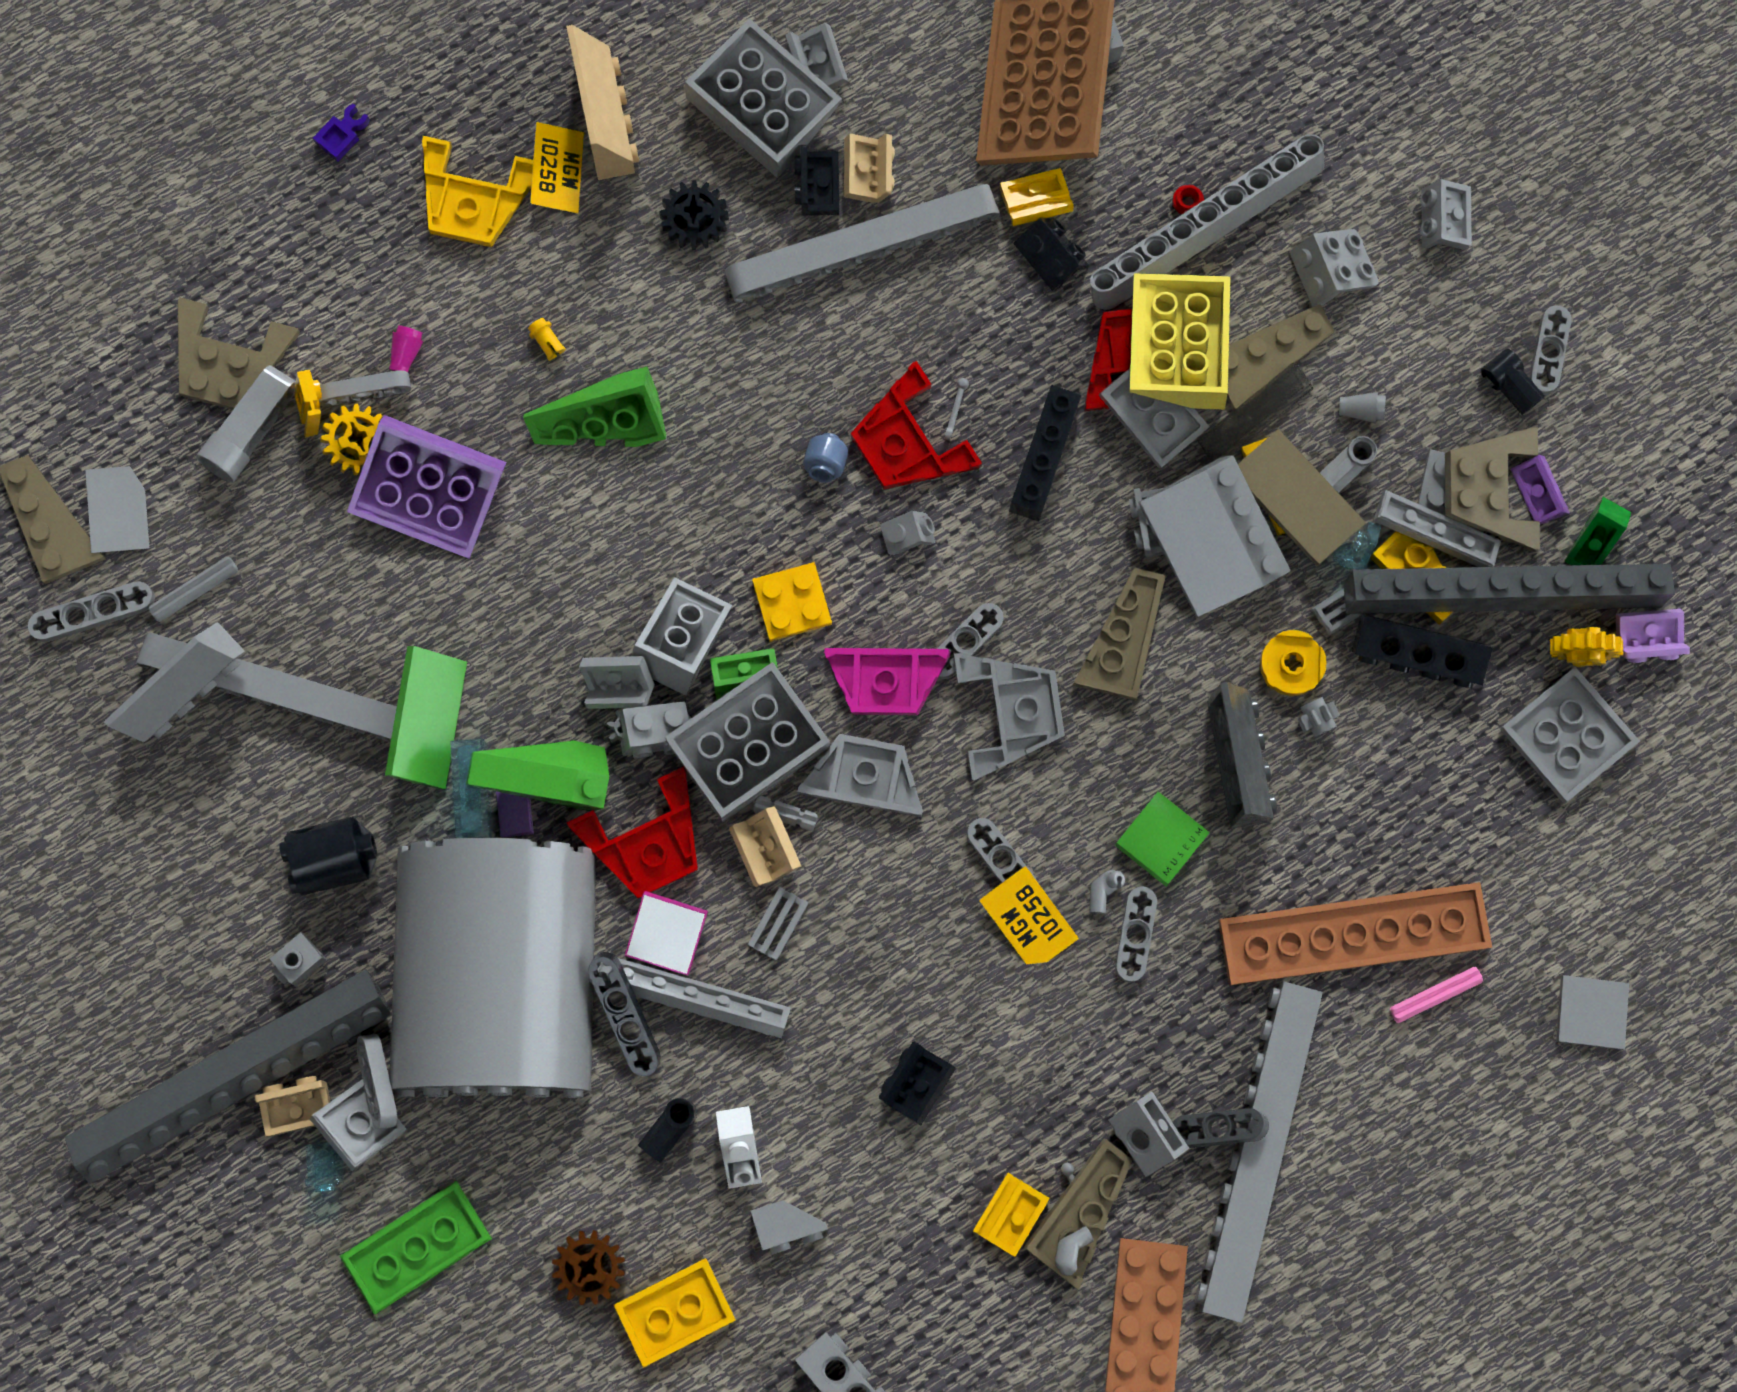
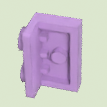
(1652, 634)

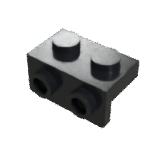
(819, 182)
(1051, 252)
(916, 1083)

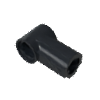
(1508, 375)
(667, 1131)

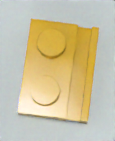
(1036, 197)
(307, 399)
(1011, 1214)

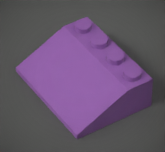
(426, 486)

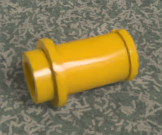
(545, 338)

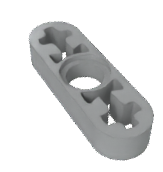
(1562, 330)
(372, 385)
(976, 618)
(980, 844)
(1148, 911)
(376, 1081)

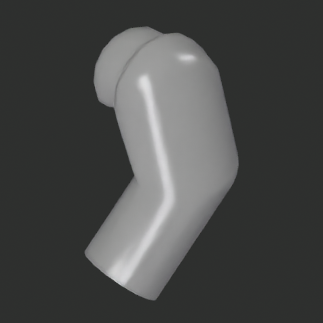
(1103, 887)
(1068, 1250)

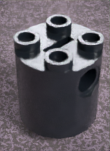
(328, 855)

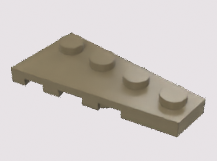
(1271, 350)
(49, 527)
(1123, 644)

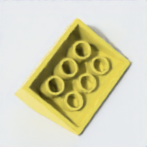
(1181, 339)

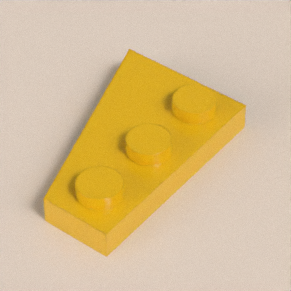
(1407, 553)

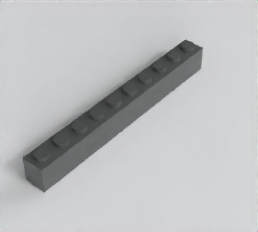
(1508, 588)
(227, 1076)

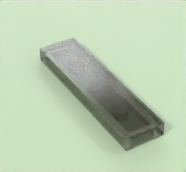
(1256, 413)

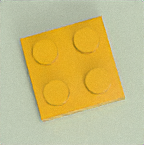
(792, 601)

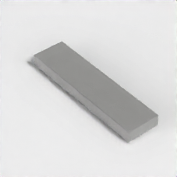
(1436, 530)

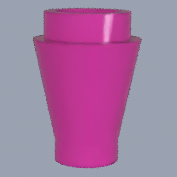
(404, 348)

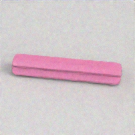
(1436, 994)

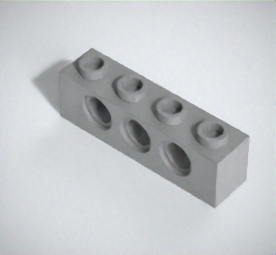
(829, 1348)

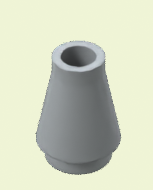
(1365, 407)

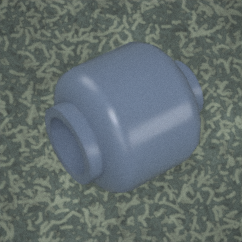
(825, 457)

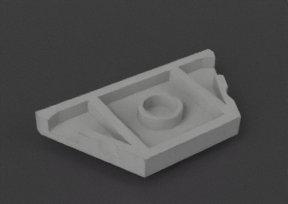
(864, 775)

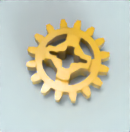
(342, 444)
(1586, 646)

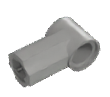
(1347, 466)

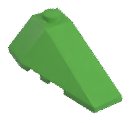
(611, 409)
(554, 773)

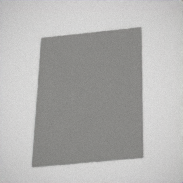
(116, 510)

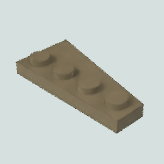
(1081, 1205)

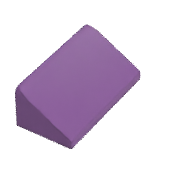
(1540, 490)
(514, 815)

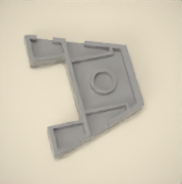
(1024, 706)

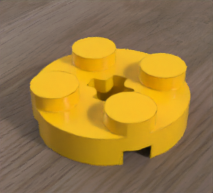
(1305, 651)

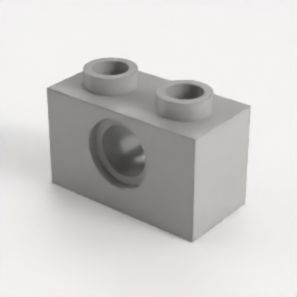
(1164, 1139)

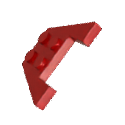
(1111, 355)
(896, 444)
(653, 851)

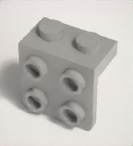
(1333, 265)

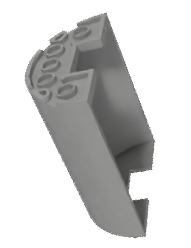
(493, 968)

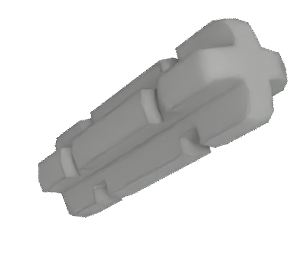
(788, 813)

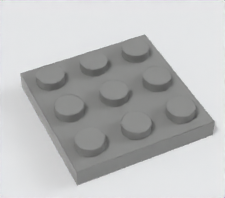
(1569, 735)

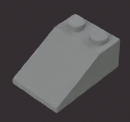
(681, 634)

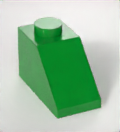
(1599, 534)

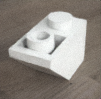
(738, 1147)

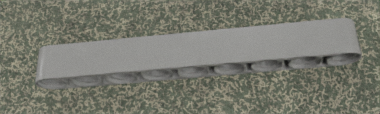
(1209, 220)
(861, 241)
(287, 691)

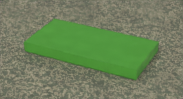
(426, 717)
(415, 1247)

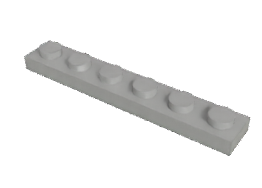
(703, 998)

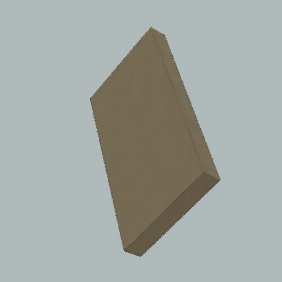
(1299, 498)

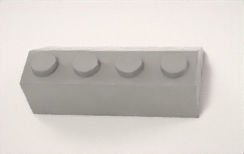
(177, 684)

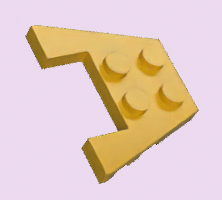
(466, 206)

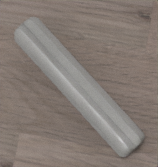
(193, 589)

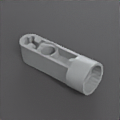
(231, 446)

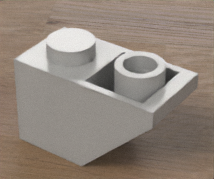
(783, 1223)

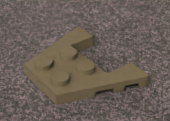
(219, 370)
(1479, 487)

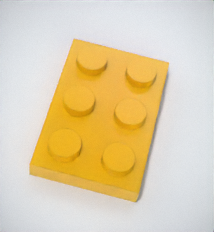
(674, 1312)

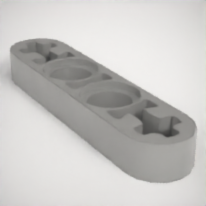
(90, 606)

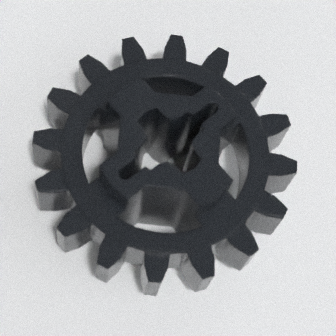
(708, 214)

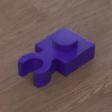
(338, 136)

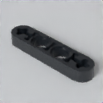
(619, 1015)

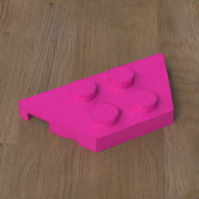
(886, 678)

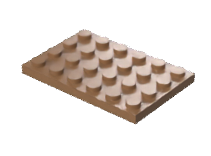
(1045, 81)

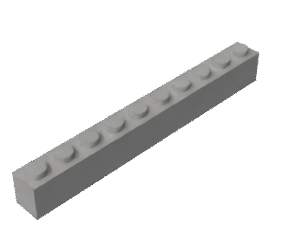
(1258, 1162)

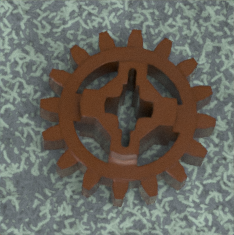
(575, 1259)

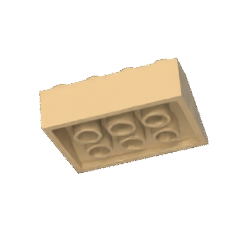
(602, 105)

